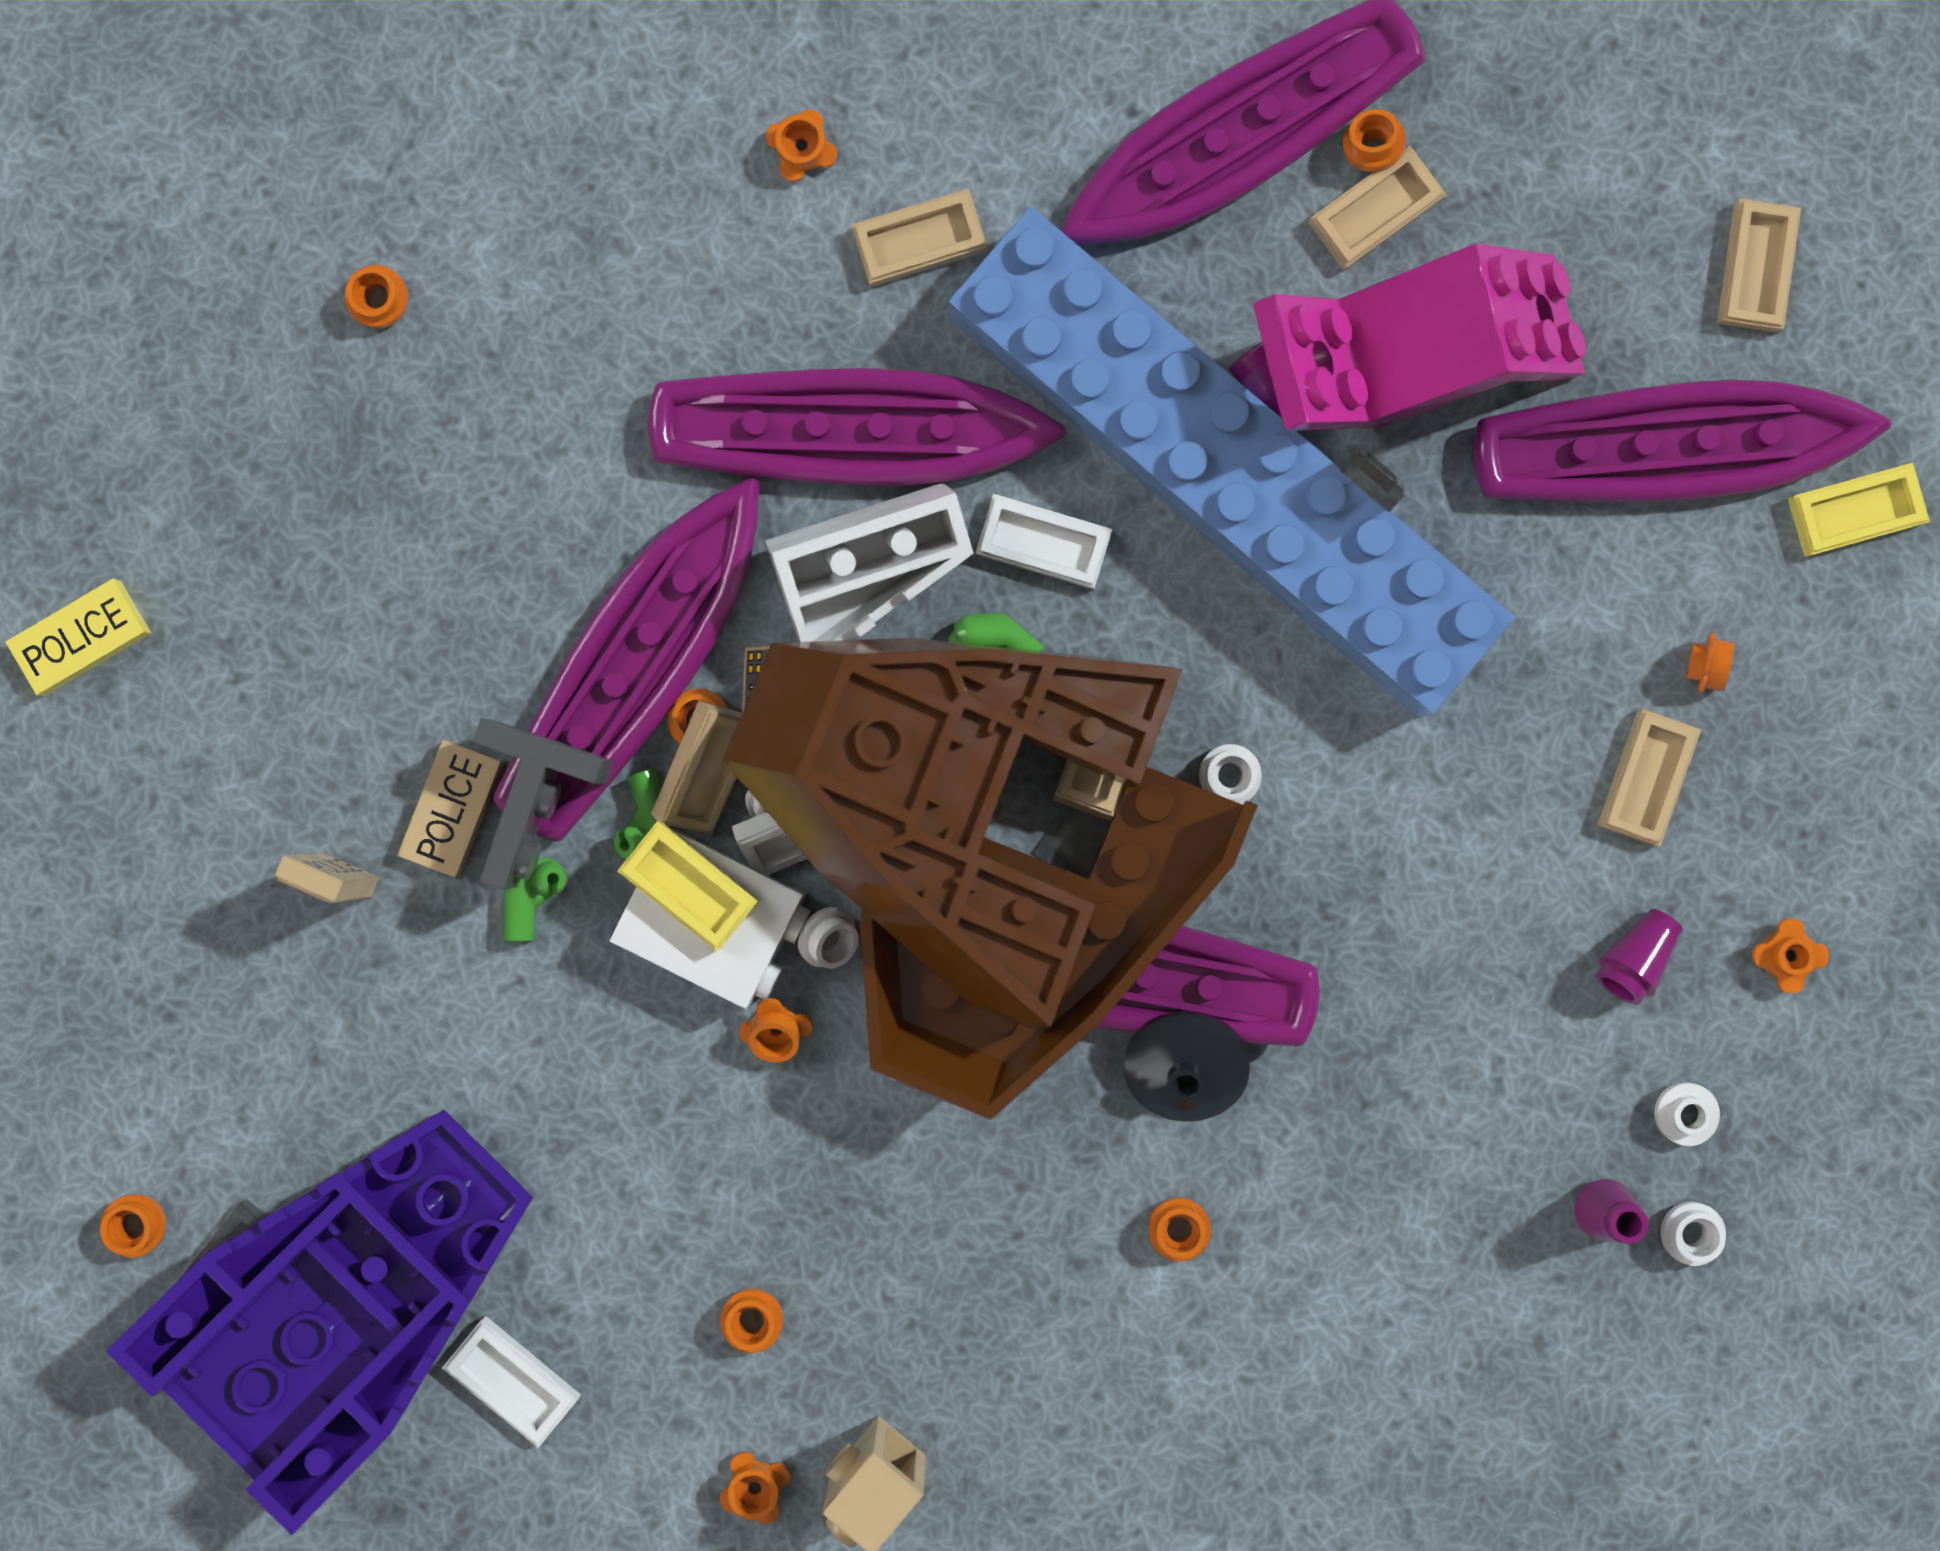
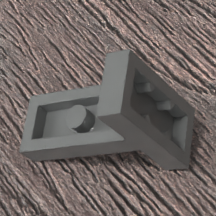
(531, 796)

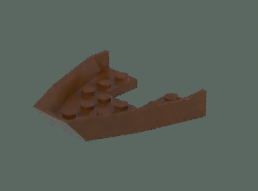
(892, 768)
(1150, 877)

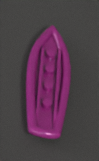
(1245, 125)
(844, 426)
(1670, 442)
(644, 645)
(1246, 987)

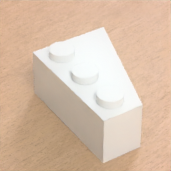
(867, 562)

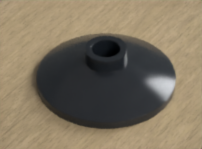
(1190, 1046)

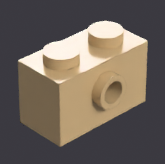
(873, 1486)

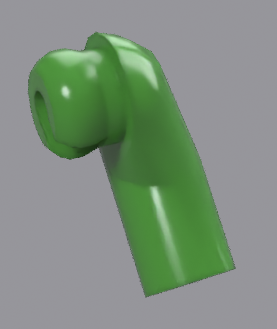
(993, 630)
(645, 790)
(521, 902)

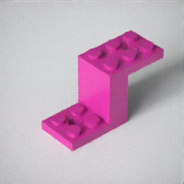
(1420, 339)

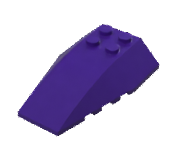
(329, 1313)

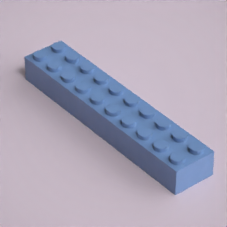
(1227, 464)

